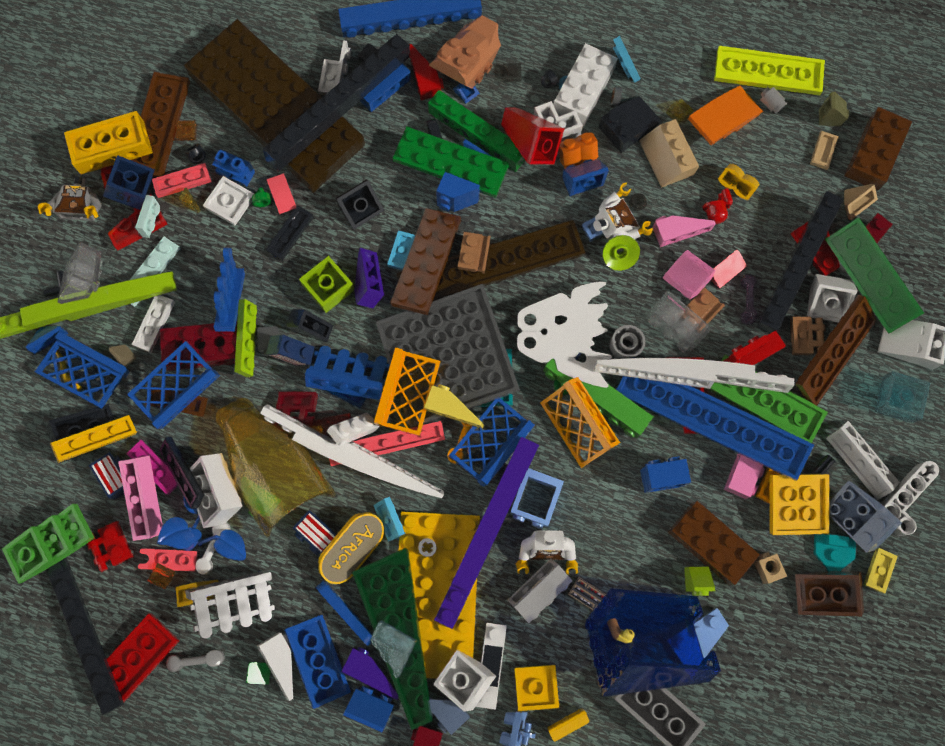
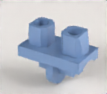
(517, 720)

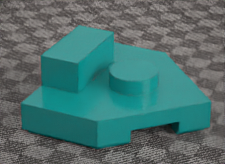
(834, 551)

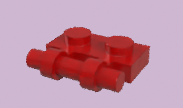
(115, 545)

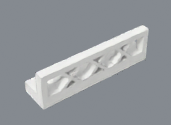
(863, 460)

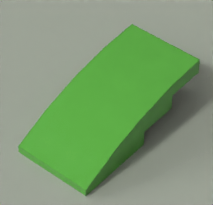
(47, 543)

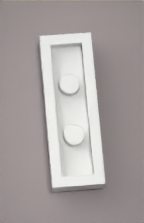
(152, 323)
(352, 429)

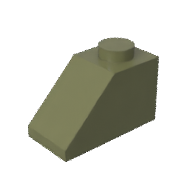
(833, 111)

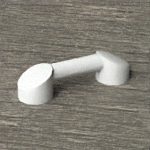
(204, 565)

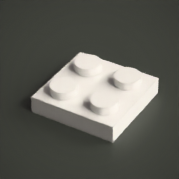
(228, 200)

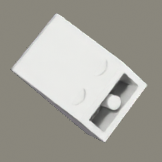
(916, 343)

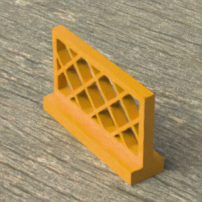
(390, 387)
(589, 414)

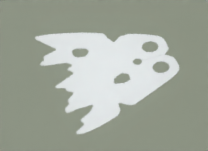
(568, 338)

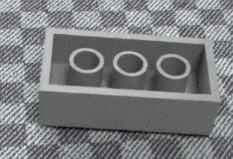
(662, 716)

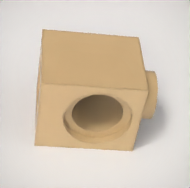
(777, 572)

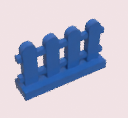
(228, 293)
(344, 382)

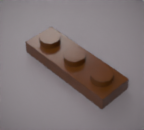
(196, 407)

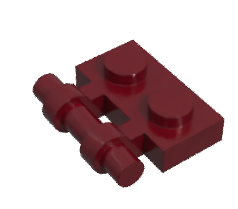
(298, 402)

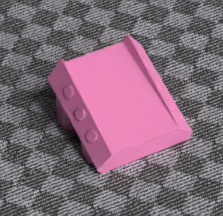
(689, 275)

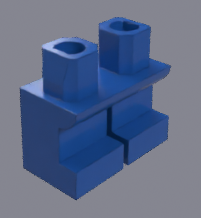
(233, 168)

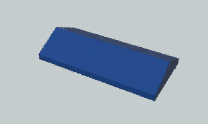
(317, 661)

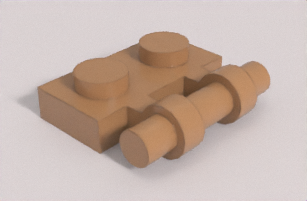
(802, 335)

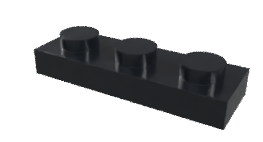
(290, 233)

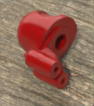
(717, 209)

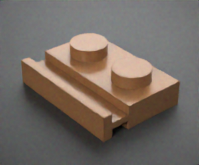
(474, 252)
(705, 305)

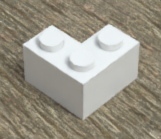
(568, 121)

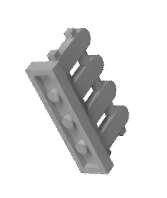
(221, 602)

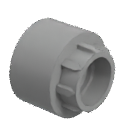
(629, 333)

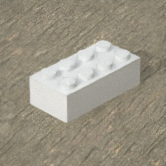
(585, 83)

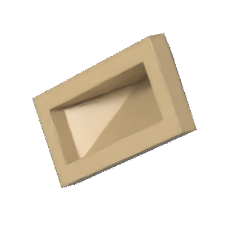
(859, 199)

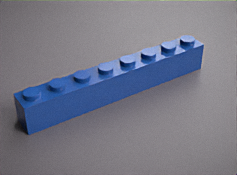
(404, 14)

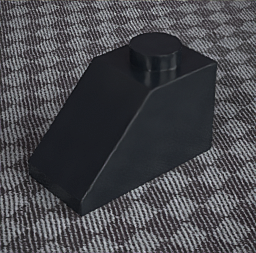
(309, 325)

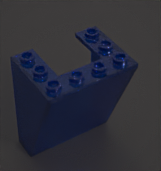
(664, 643)

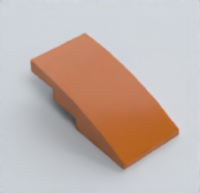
(725, 115)

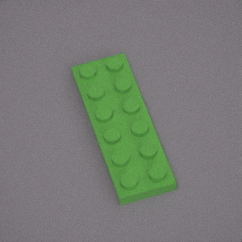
(778, 408)

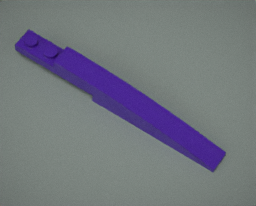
(486, 533)

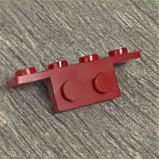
(757, 349)

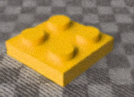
(536, 687)

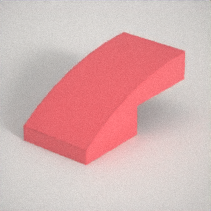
(281, 193)

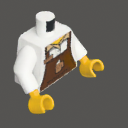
(616, 218)
(547, 545)

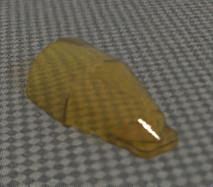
(267, 465)

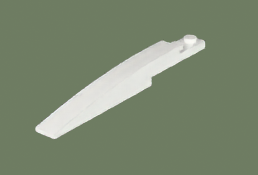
(695, 372)
(350, 454)

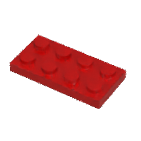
(140, 654)

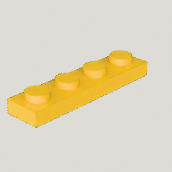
(93, 438)

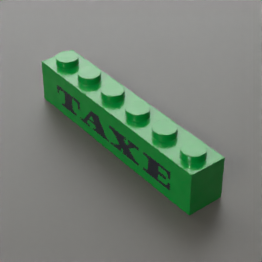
(475, 129)

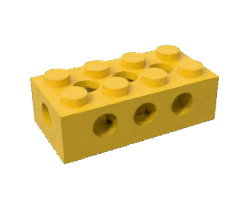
(100, 143)

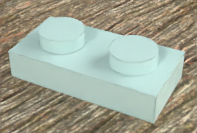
(147, 216)

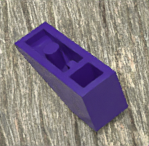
(368, 279)
(365, 670)

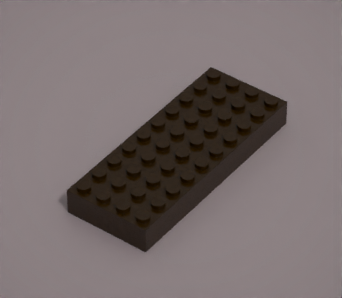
(268, 98)

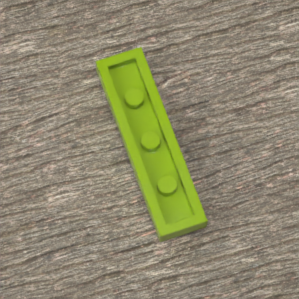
(245, 338)

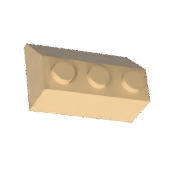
(669, 153)

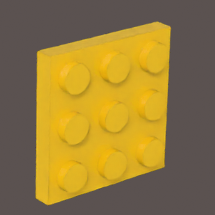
(799, 505)

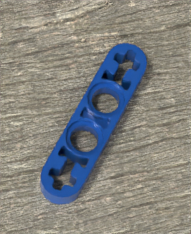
(345, 612)

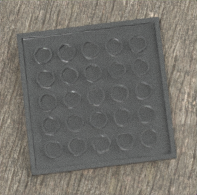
(465, 341)

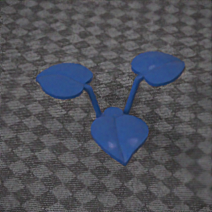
(180, 536)

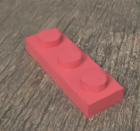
(177, 181)

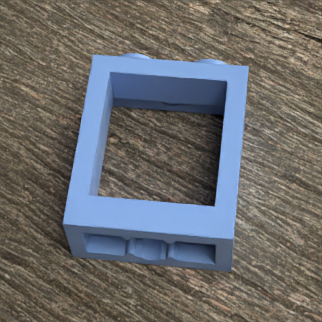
(542, 479)

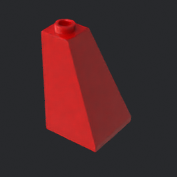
(533, 136)

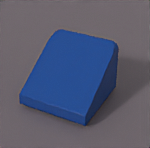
(465, 92)

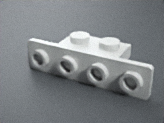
(334, 71)

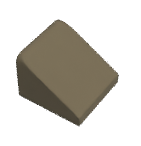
(122, 354)

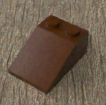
(830, 593)

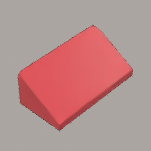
(728, 269)

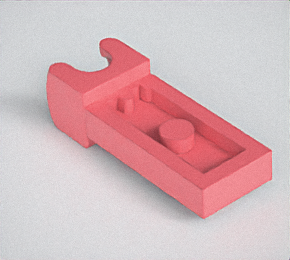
(172, 559)

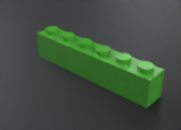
(610, 402)

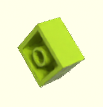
(327, 284)

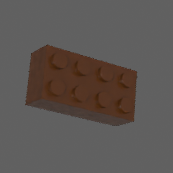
(878, 148)
(713, 543)

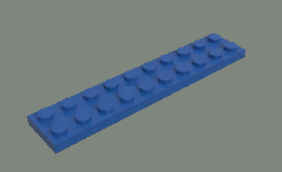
(721, 423)

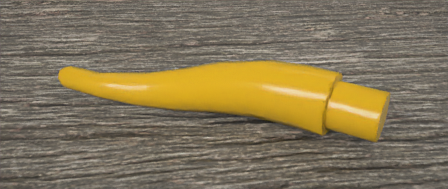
(66, 377)

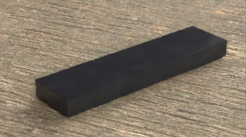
(181, 472)

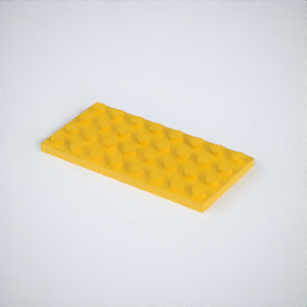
(433, 578)

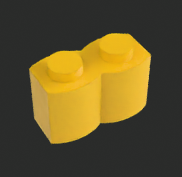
(742, 184)

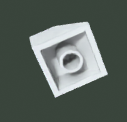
(830, 297)
(464, 680)

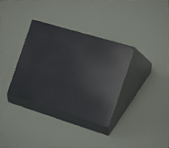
(359, 204)

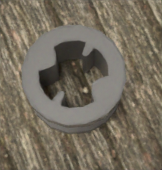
(428, 541)

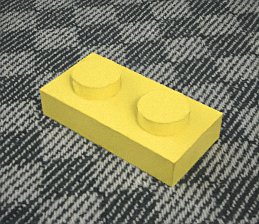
(880, 570)

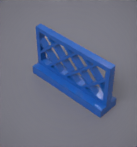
(88, 354)
(181, 400)
(505, 450)

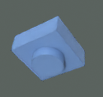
(589, 230)

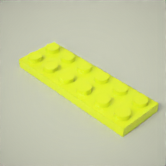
(769, 70)

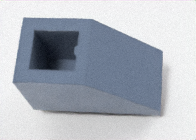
(448, 714)

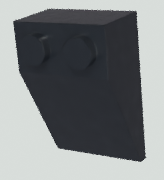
(628, 123)
(79, 422)

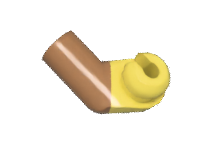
(619, 634)

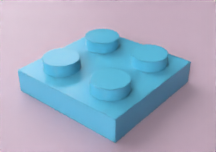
(625, 60)

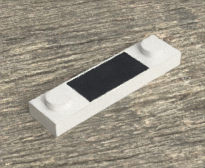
(492, 659)

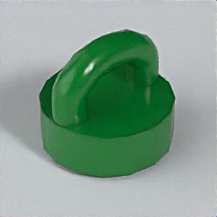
(261, 198)

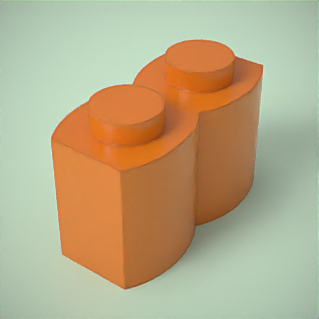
(578, 149)

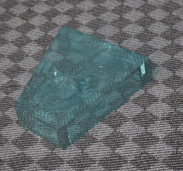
(393, 646)

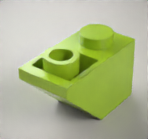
(698, 581)

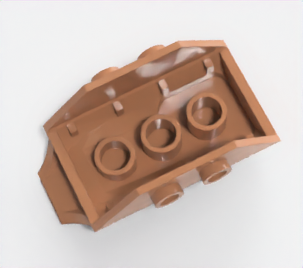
(469, 52)

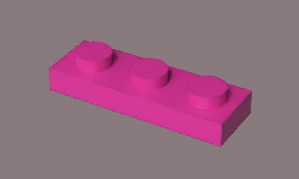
(161, 472)

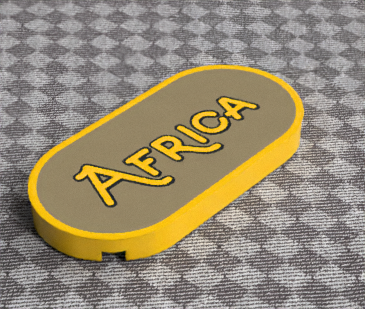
(350, 547)

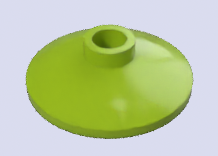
(624, 259)

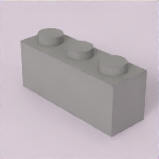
(540, 590)

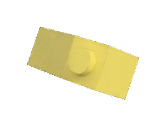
(446, 404)

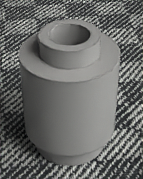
(773, 100)

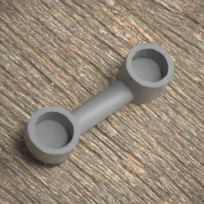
(213, 659)

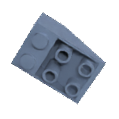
(862, 517)

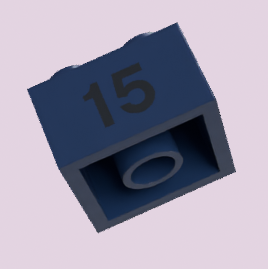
(128, 182)

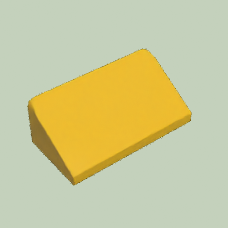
(568, 724)

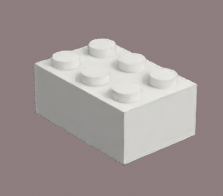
(220, 494)

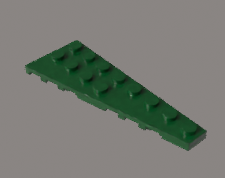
(390, 597)

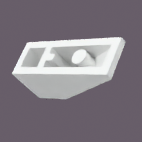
(278, 658)

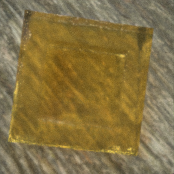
(679, 110)
(188, 200)

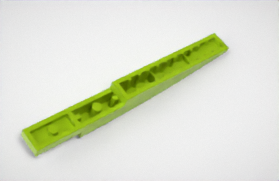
(103, 299)

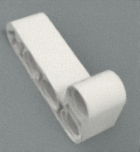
(910, 494)

